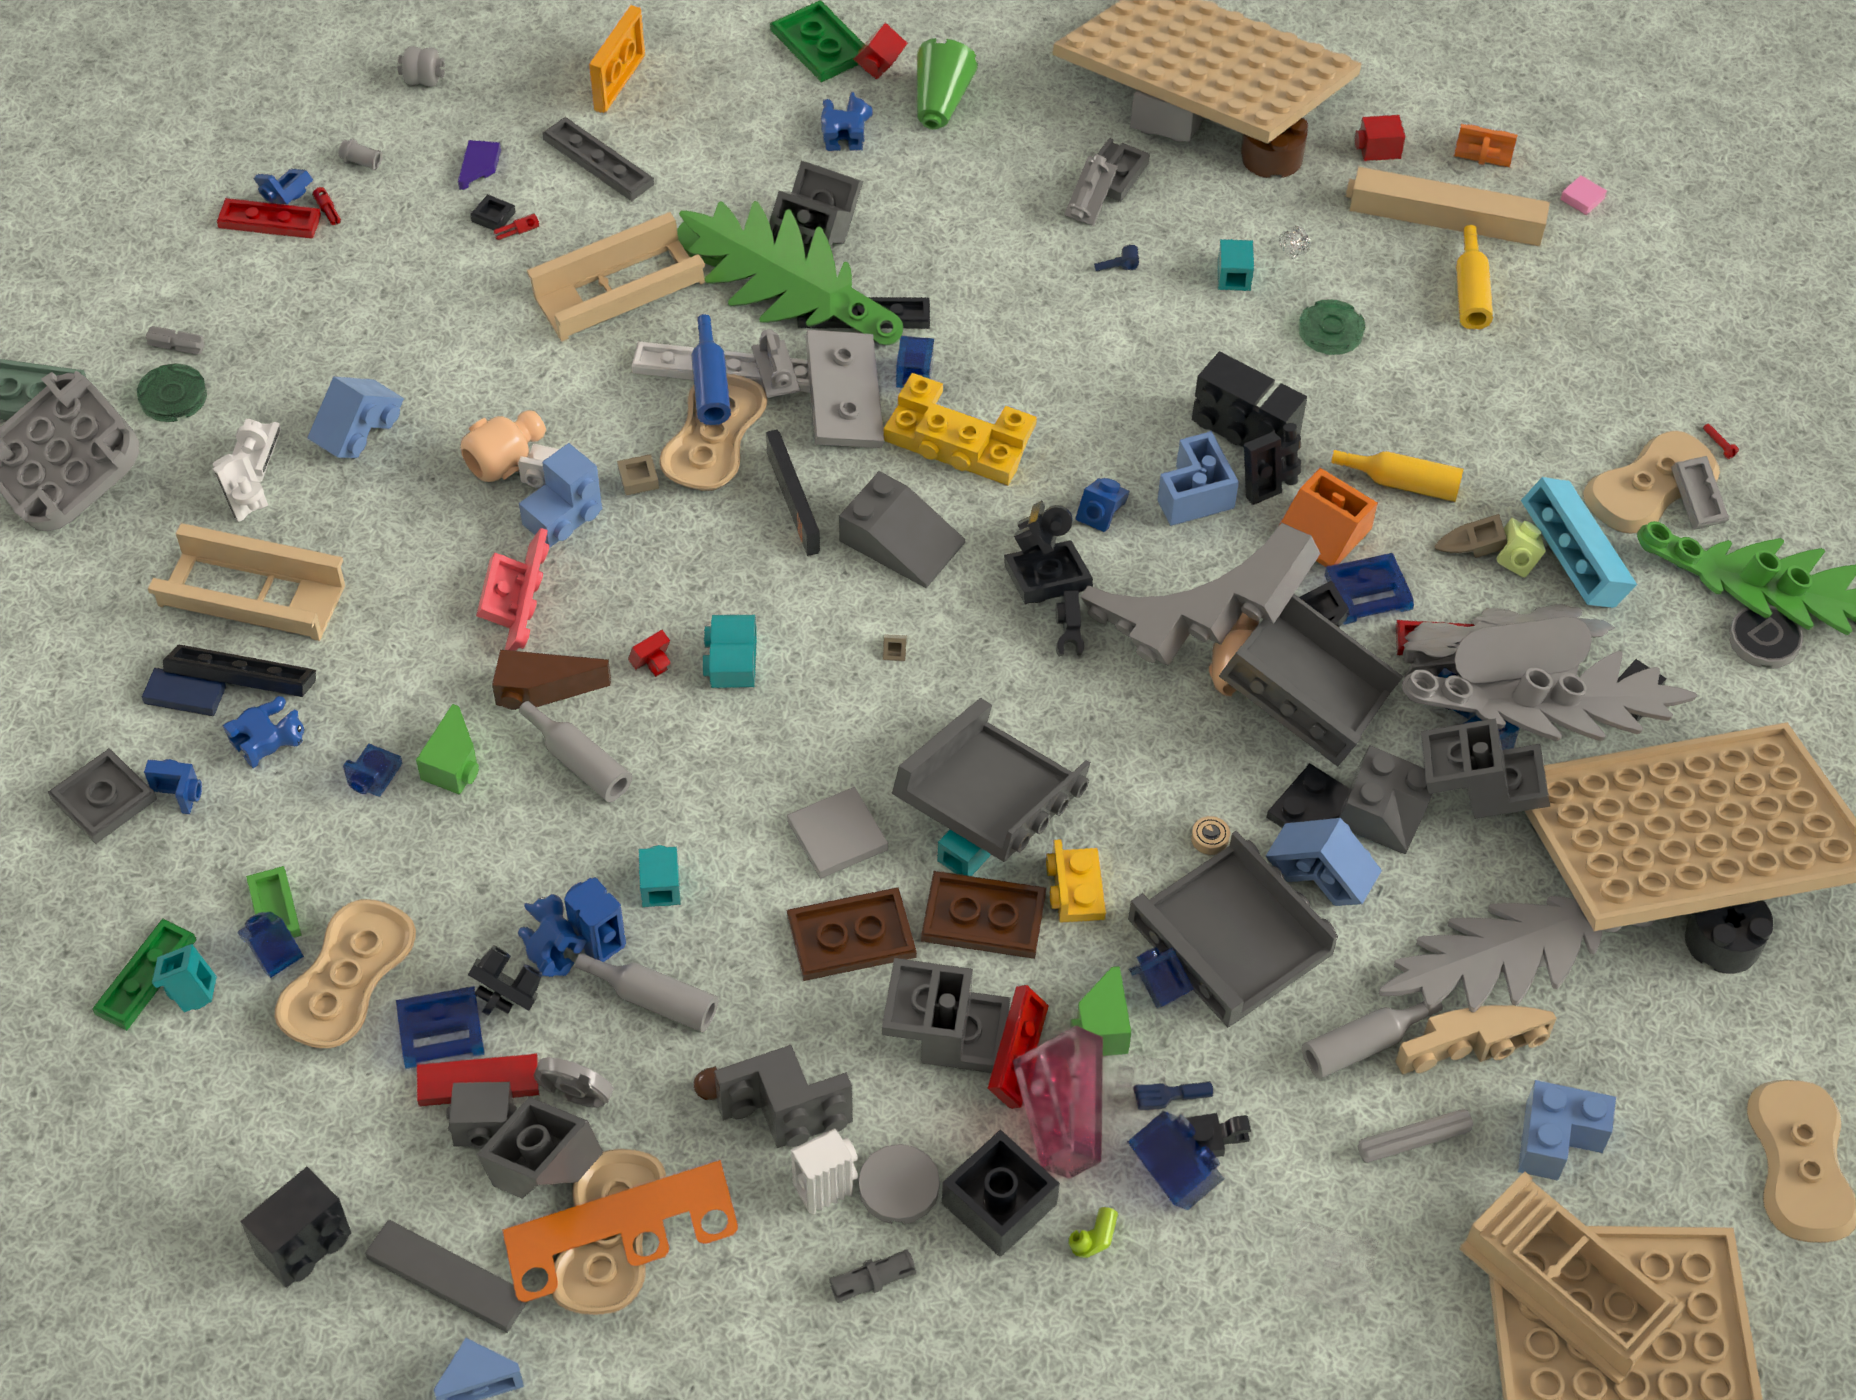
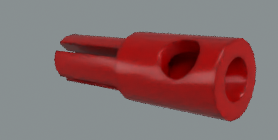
(326, 205)
(521, 226)

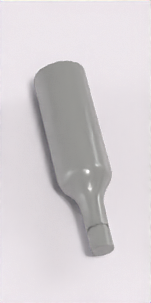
(580, 754)
(655, 992)
(1361, 1038)

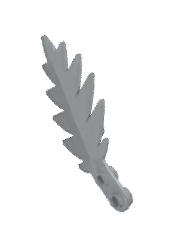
(1556, 697)
(1517, 946)

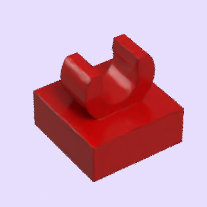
(651, 652)

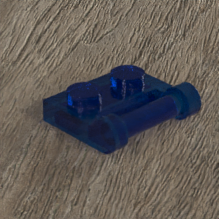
(1368, 578)
(435, 1016)

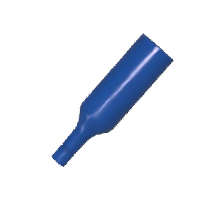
(710, 377)

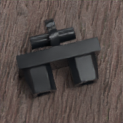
(1043, 527)
(489, 972)

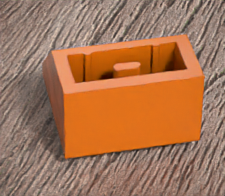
(1332, 514)

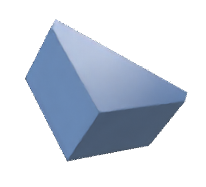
(477, 1374)

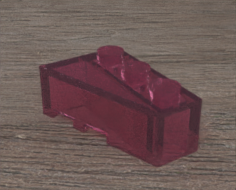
(1064, 1100)

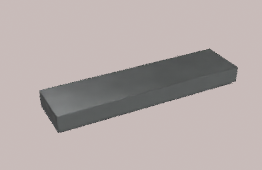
(598, 159)
(446, 1275)

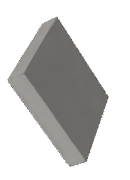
(837, 832)

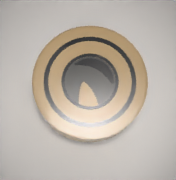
(1210, 835)

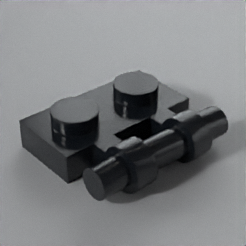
(1264, 465)

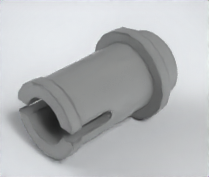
(359, 154)

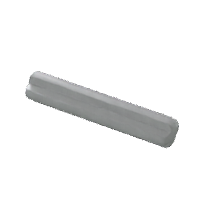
(1415, 1135)

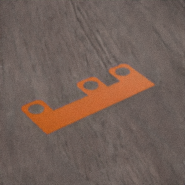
(624, 1212)

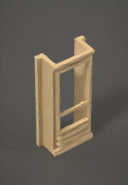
(556, 280)
(310, 608)
(1496, 1247)

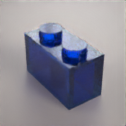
(1176, 1159)

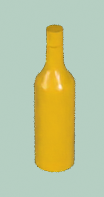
(1473, 284)
(1406, 473)

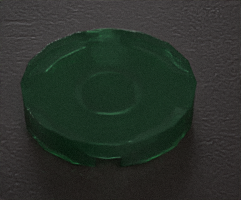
(1334, 335)
(171, 392)

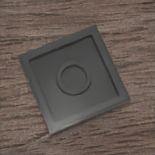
(102, 795)

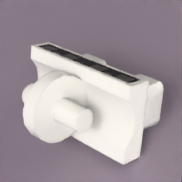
(258, 443)
(239, 485)

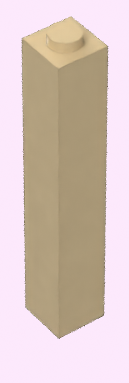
(1448, 205)

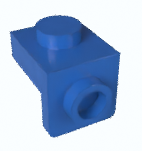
(286, 188)
(1100, 503)
(176, 779)

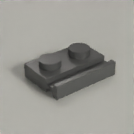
(1130, 165)

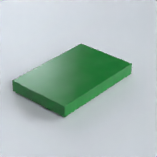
(818, 40)

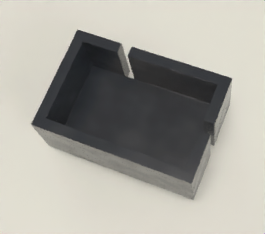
(1229, 399)

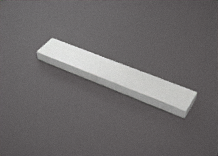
(677, 363)

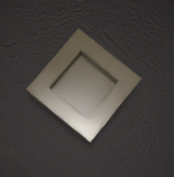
(638, 474)

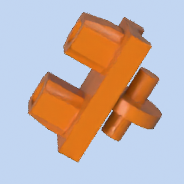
(1485, 145)

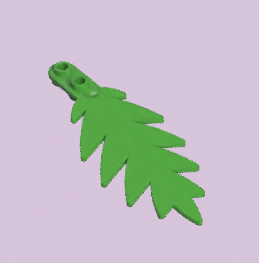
(782, 269)
(1759, 577)

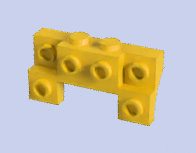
(957, 437)

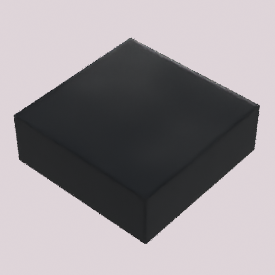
(492, 212)

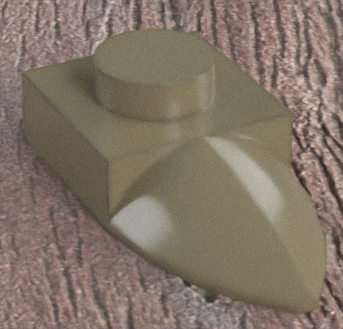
(1479, 537)

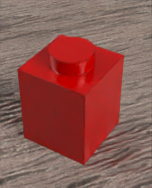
(880, 51)
(1380, 137)

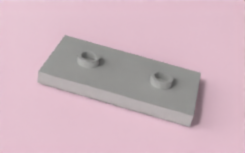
(844, 389)

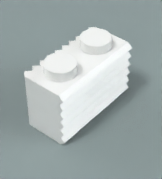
(824, 1170)

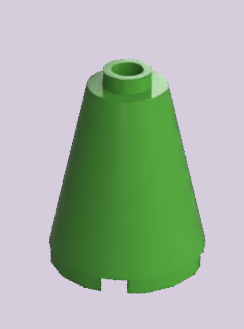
(942, 79)

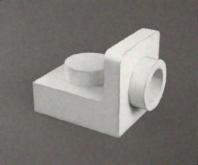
(532, 468)

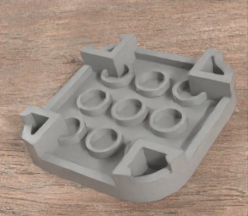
(63, 452)

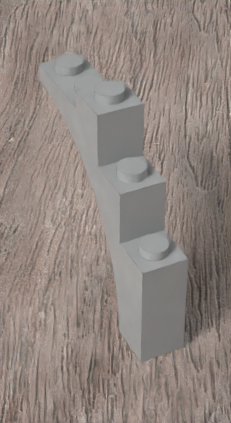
(1210, 611)

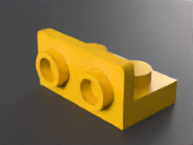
(1077, 883)

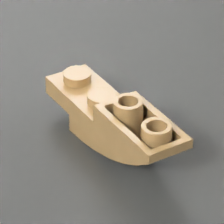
(1489, 1031)

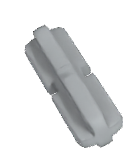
(168, 339)

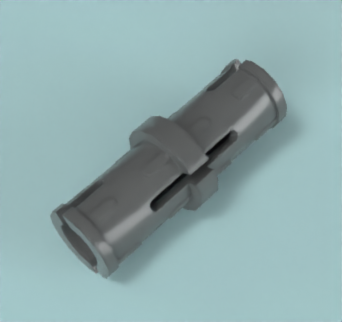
(872, 1276)

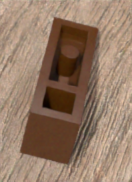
(545, 677)

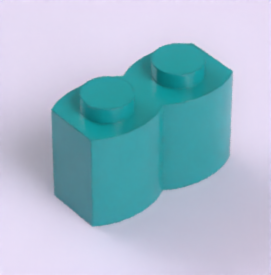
(732, 651)

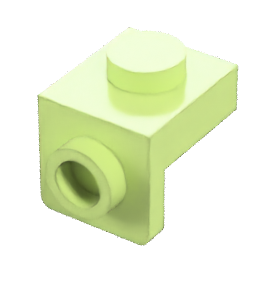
(1523, 547)

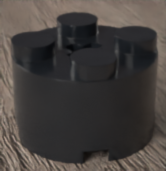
(1730, 936)

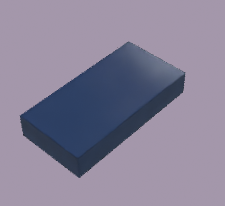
(183, 692)

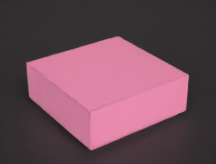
(1583, 195)

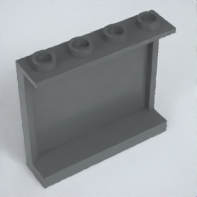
(1312, 679)
(987, 783)
(1235, 930)

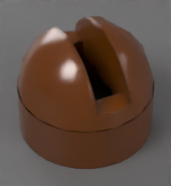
(705, 1084)

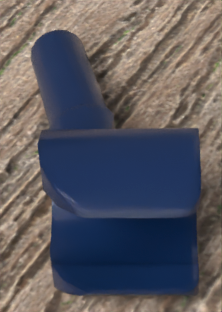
(1128, 261)

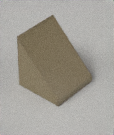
(894, 647)

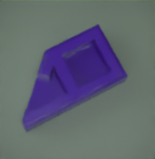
(479, 161)

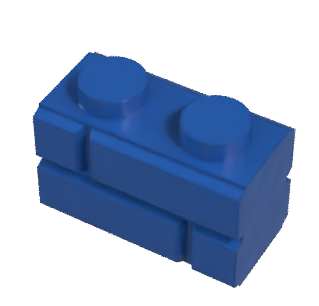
(596, 918)

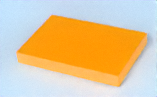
(617, 59)

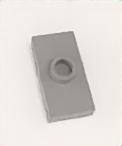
(1700, 492)

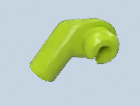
(1095, 1240)

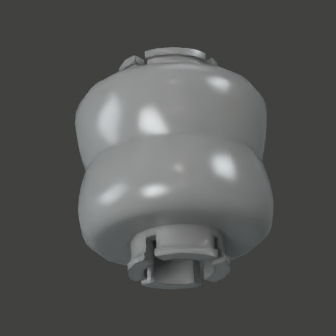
(421, 66)

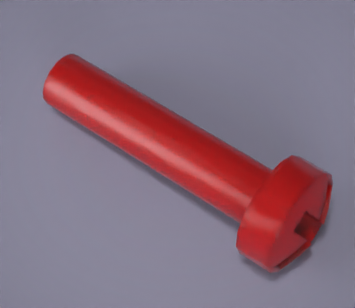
(1729, 450)

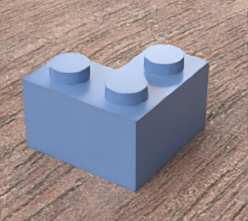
(350, 412)
(1201, 483)
(566, 499)
(1329, 856)
(1559, 1119)

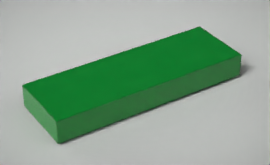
(133, 985)

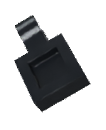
(1069, 615)
(1216, 1135)

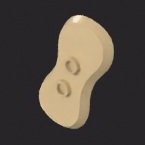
(709, 455)
(1646, 487)
(333, 995)
(1804, 1180)
(597, 1275)

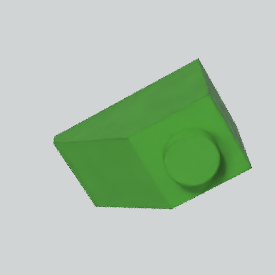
(449, 754)
(1106, 1013)

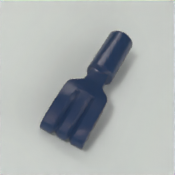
(1160, 1095)

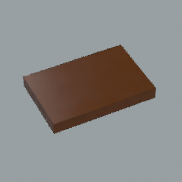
(983, 914)
(851, 933)

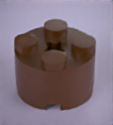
(1280, 156)

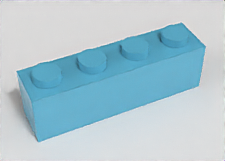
(1578, 542)

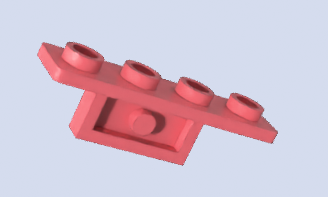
(510, 590)

